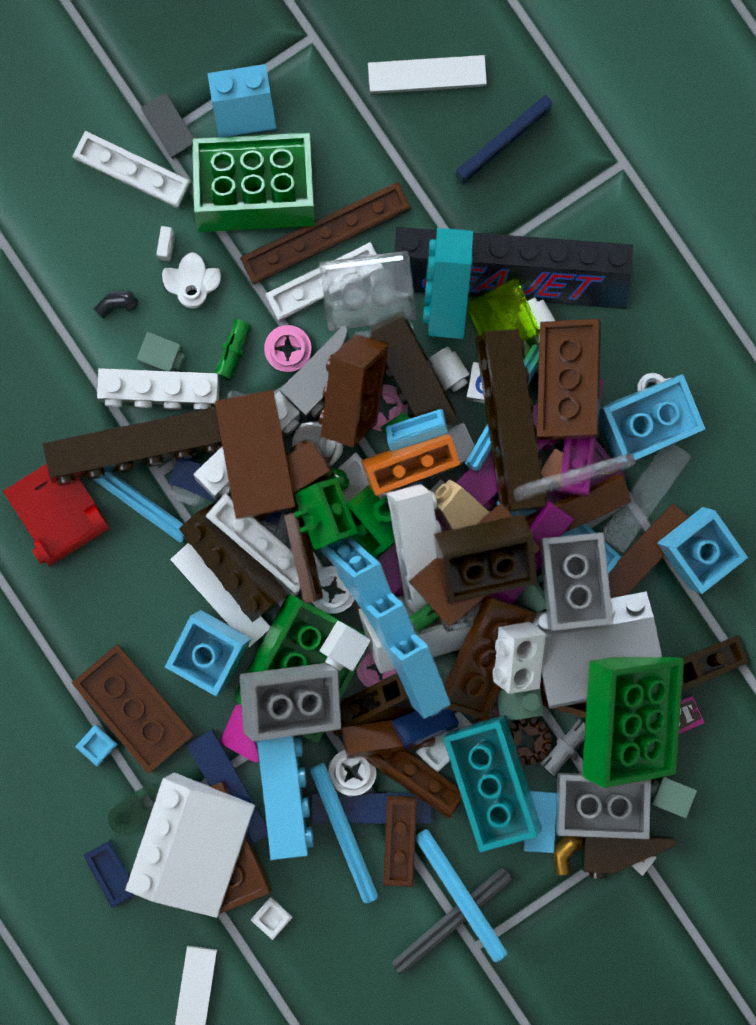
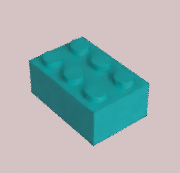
(448, 283)

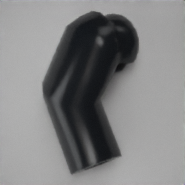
(114, 299)

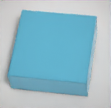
(96, 745)

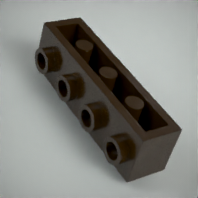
(412, 369)
(239, 572)

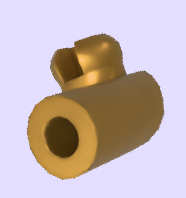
(563, 851)

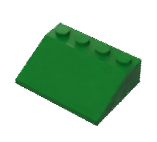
(253, 182)
(295, 642)
(632, 719)

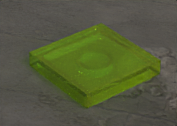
(504, 310)

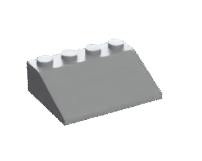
(570, 650)

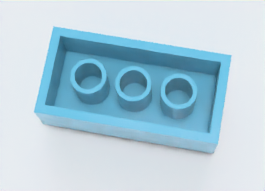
(283, 797)

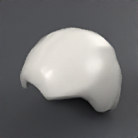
(312, 431)

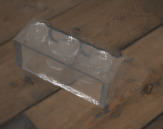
(367, 289)

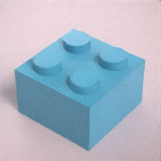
(702, 550)
(208, 652)

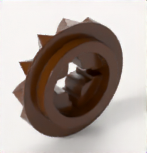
(541, 745)

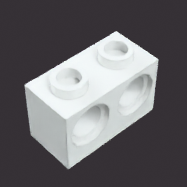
(519, 657)

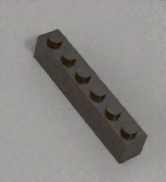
(509, 416)
(132, 446)

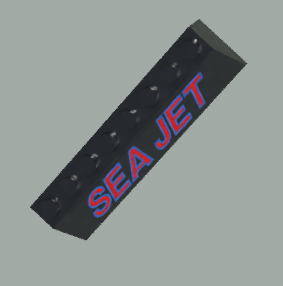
(545, 267)

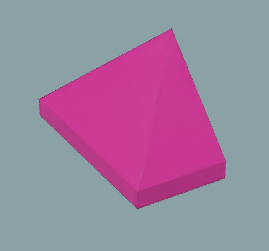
(236, 739)

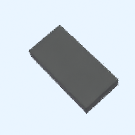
(168, 125)

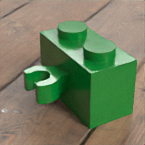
(325, 513)
(371, 521)

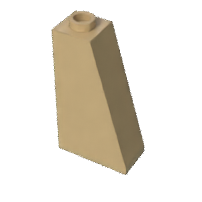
(457, 507)

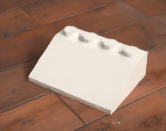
(190, 846)

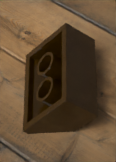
(486, 558)

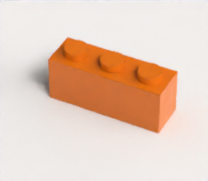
(409, 464)

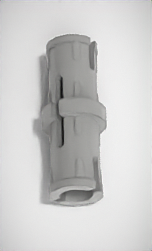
(565, 748)

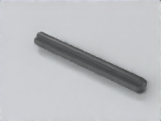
(449, 922)

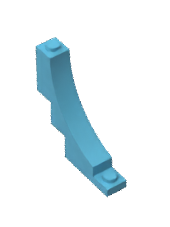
(390, 621)

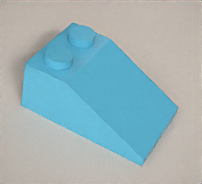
(650, 419)

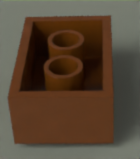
(353, 390)

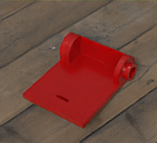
(55, 515)

